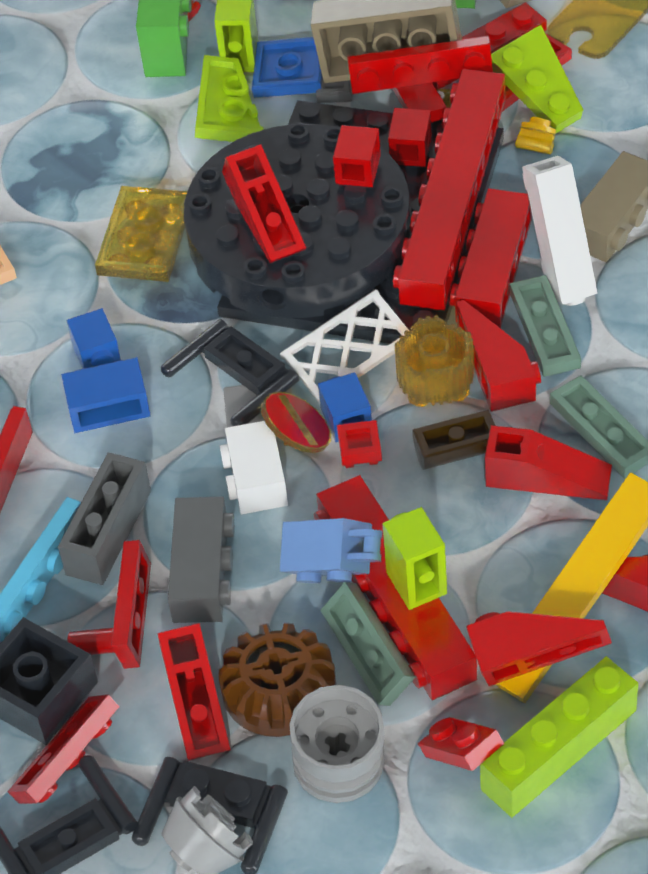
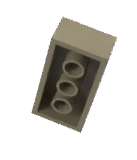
(374, 26)

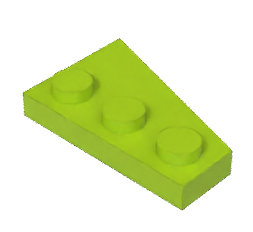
(538, 78)
(224, 102)

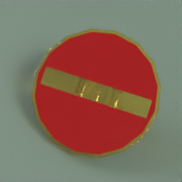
(296, 422)

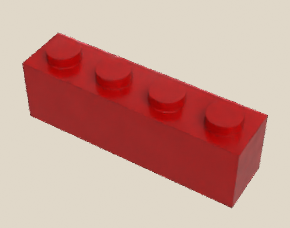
(493, 253)

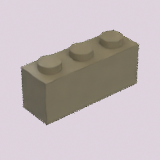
(616, 205)

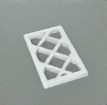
(348, 316)

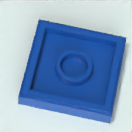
(286, 68)

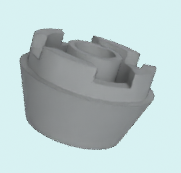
(203, 835)

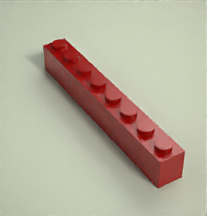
(451, 190)

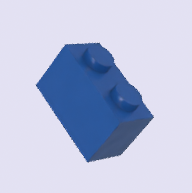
(105, 395)

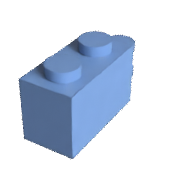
(328, 549)

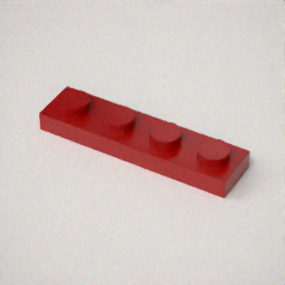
(505, 30)
(418, 64)

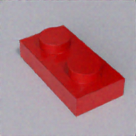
(460, 743)

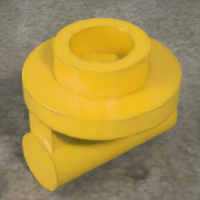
(536, 136)

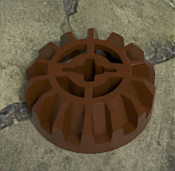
(267, 691)

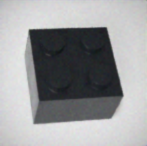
(41, 680)

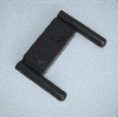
(239, 359)
(244, 797)
(73, 835)

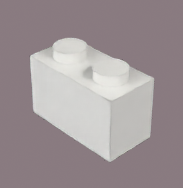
(255, 467)

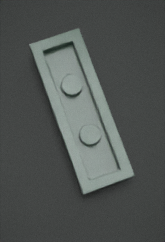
(545, 326)
(601, 425)
(367, 644)

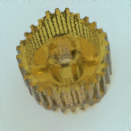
(434, 362)

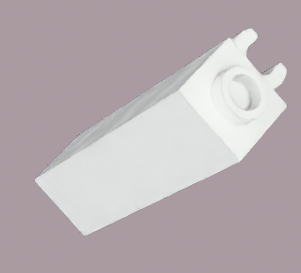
(560, 229)

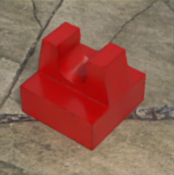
(359, 443)

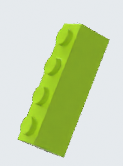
(559, 736)

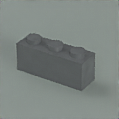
(104, 518)
(200, 560)

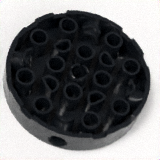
(347, 230)

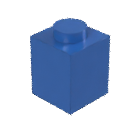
(93, 339)
(343, 402)

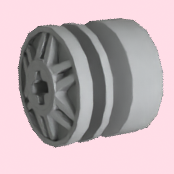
(337, 743)

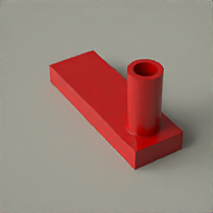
(127, 634)

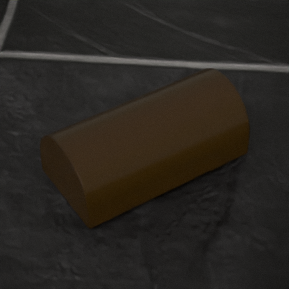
(452, 439)

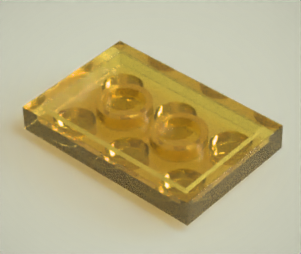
(143, 234)

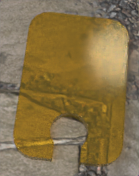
(604, 19)

